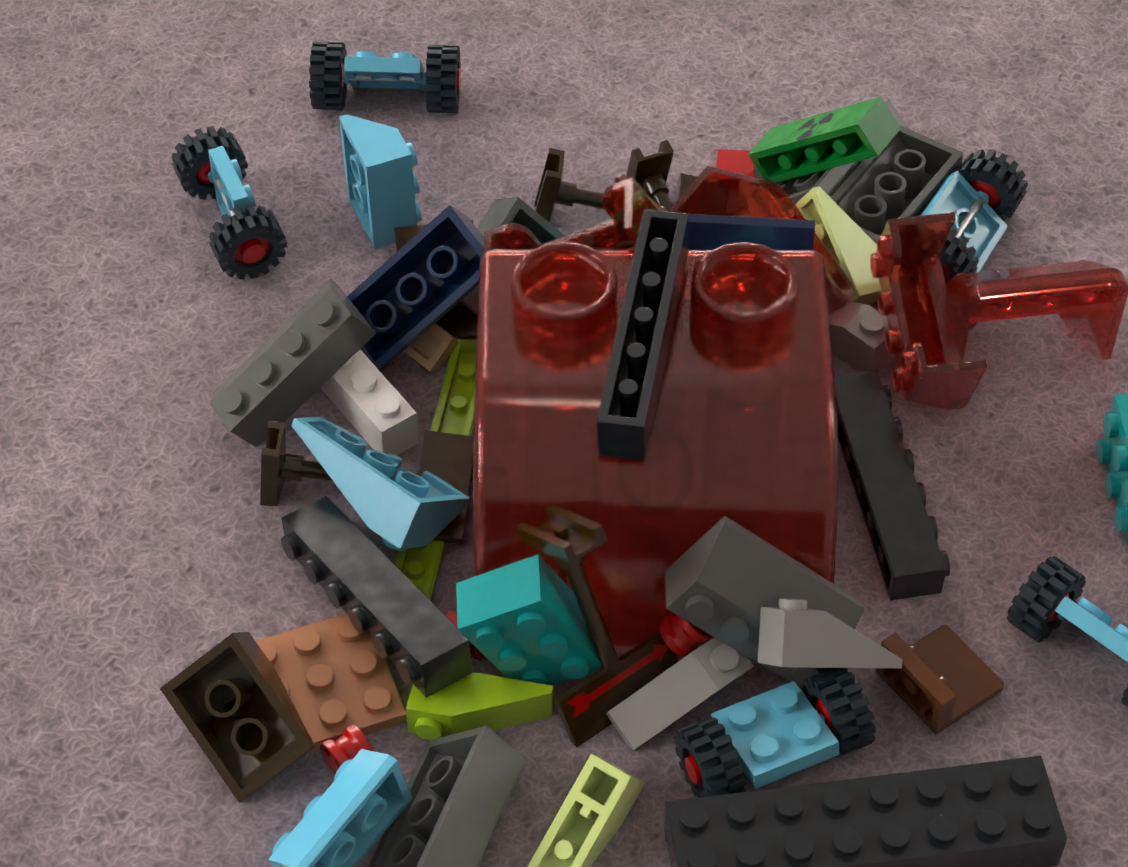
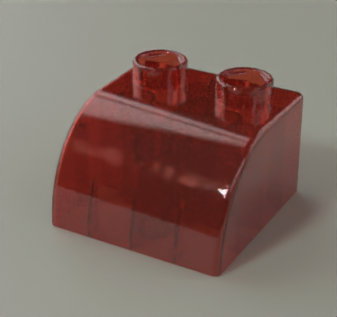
(734, 432)

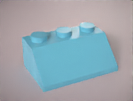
(379, 178)
(348, 817)

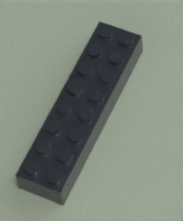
(920, 818)

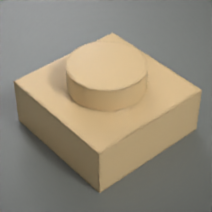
(432, 348)

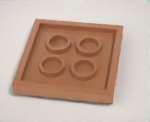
(335, 679)

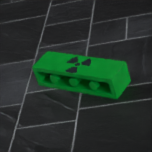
(825, 141)

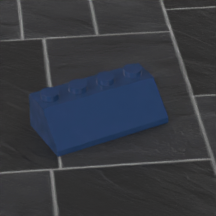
(713, 231)
(419, 284)

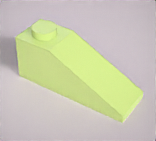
(844, 241)
(588, 816)

